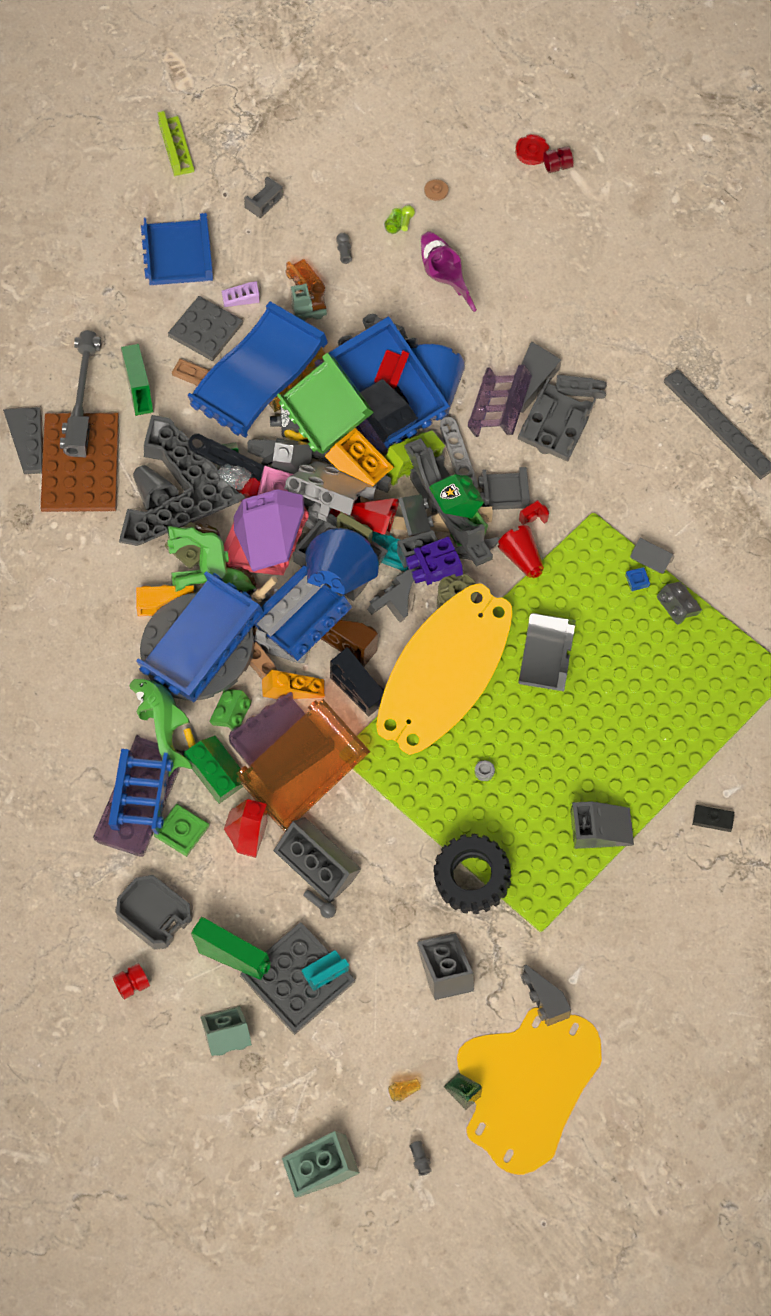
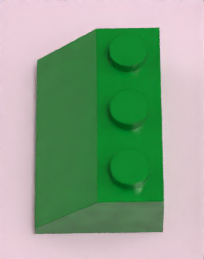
(214, 768)

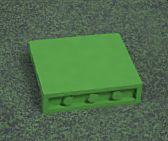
(325, 405)

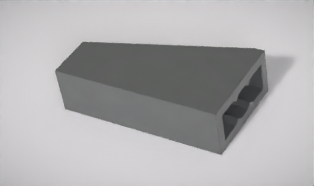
(541, 366)

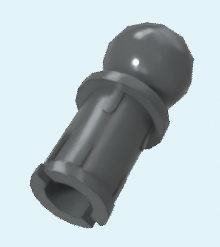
(344, 247)

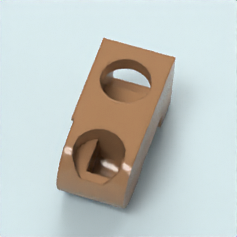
(261, 662)

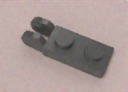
(580, 386)

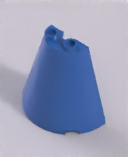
(443, 368)
(340, 560)

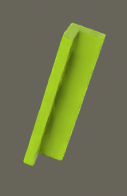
(171, 146)

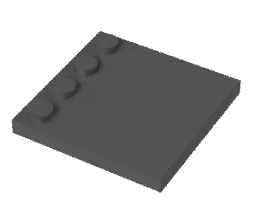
(286, 988)

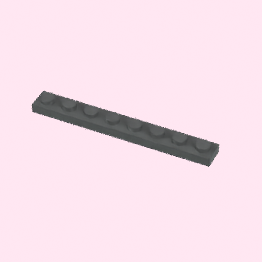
(718, 424)

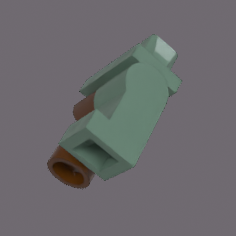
(309, 306)

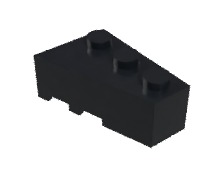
(356, 682)

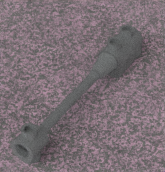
(77, 425)

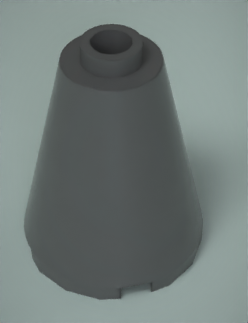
(153, 487)

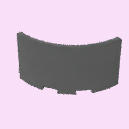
(545, 652)

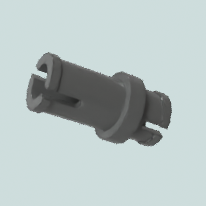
(421, 1161)

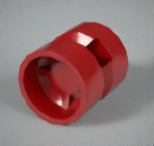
(132, 980)

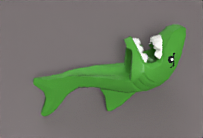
(167, 717)

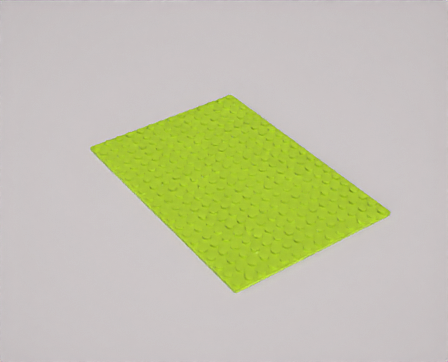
(628, 731)

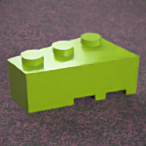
(400, 460)

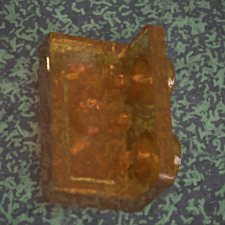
(301, 274)

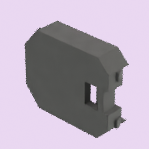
(148, 906)

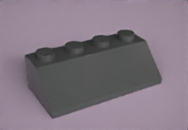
(316, 859)

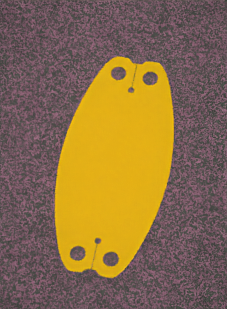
(444, 668)

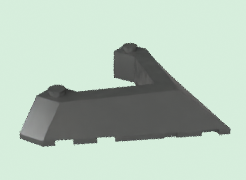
(203, 487)

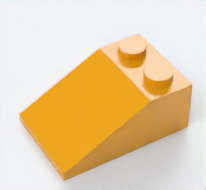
(359, 458)

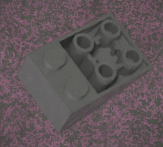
(600, 825)

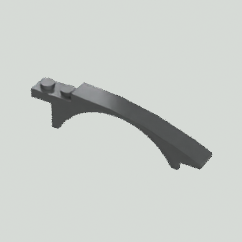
(265, 450)
(464, 531)
(397, 594)

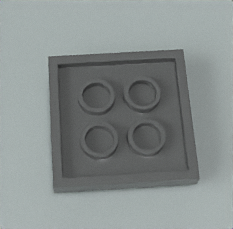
(205, 328)

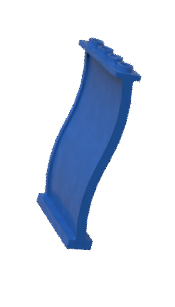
(257, 369)

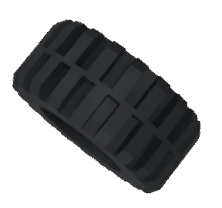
(472, 848)

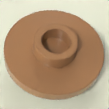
(436, 190)

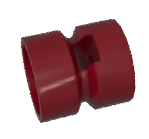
(558, 159)

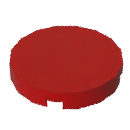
(531, 149)

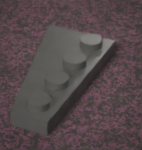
(26, 436)

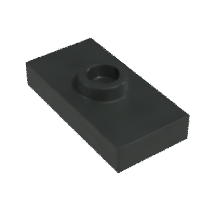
(713, 818)

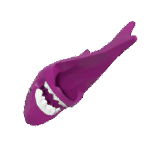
(444, 265)

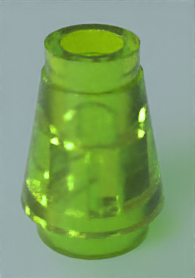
(393, 222)

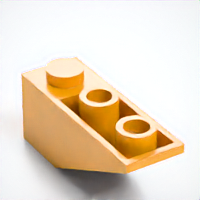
(151, 599)
(302, 687)

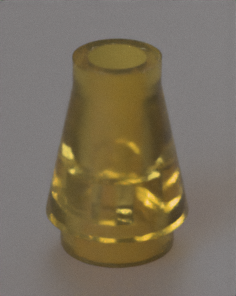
(402, 1089)

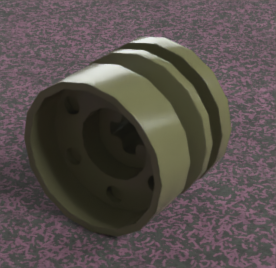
(452, 585)

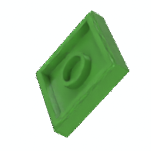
(182, 830)

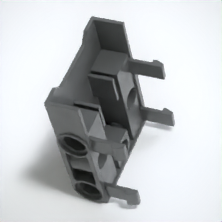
(558, 417)

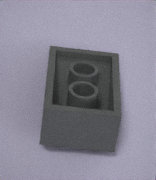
(415, 514)
(446, 966)

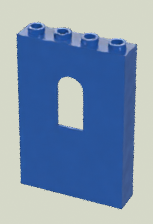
(361, 361)

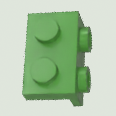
(231, 709)

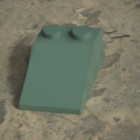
(320, 1164)

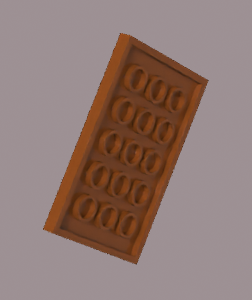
(80, 482)

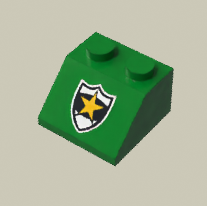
(457, 496)

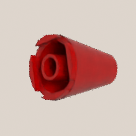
(522, 550)

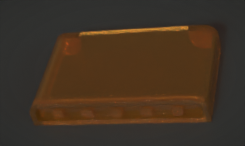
(303, 764)

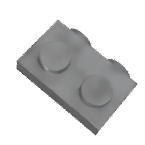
(678, 602)

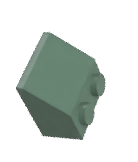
(226, 1031)

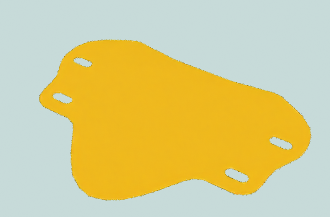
(528, 1087)

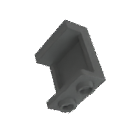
(505, 490)

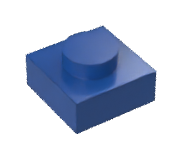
(637, 579)

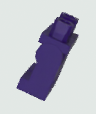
(435, 562)

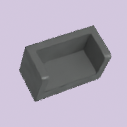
(265, 199)

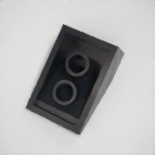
(390, 411)

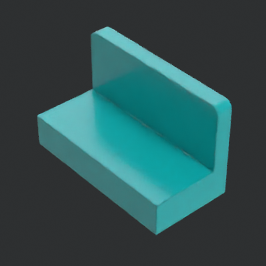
(325, 970)

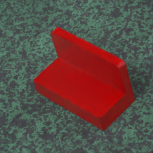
(391, 368)

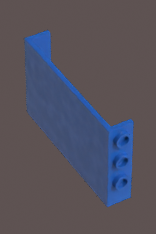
(202, 638)

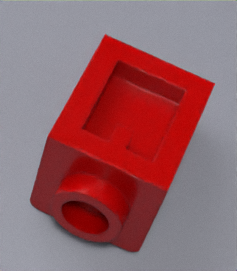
(533, 511)

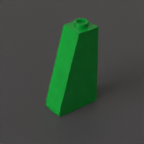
(137, 379)
(229, 949)

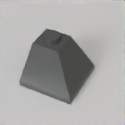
(290, 455)

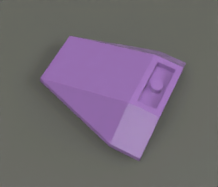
(268, 527)

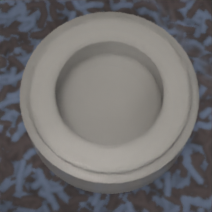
(484, 770)

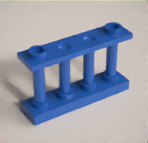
(124, 780)

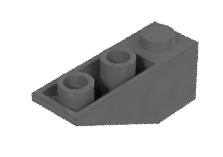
(549, 999)

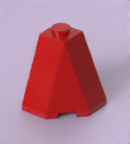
(376, 514)
(247, 826)

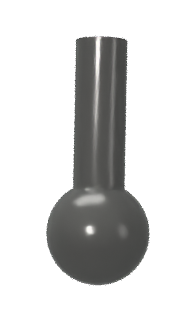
(327, 909)

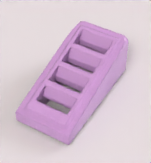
(242, 300)

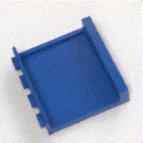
(177, 251)
(310, 621)

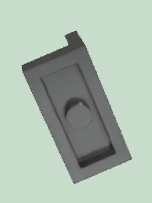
(651, 556)

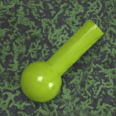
(407, 213)

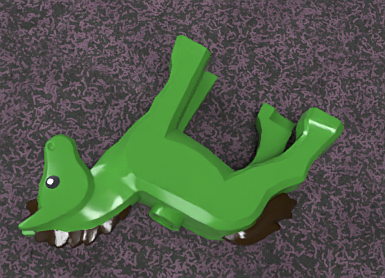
(212, 558)

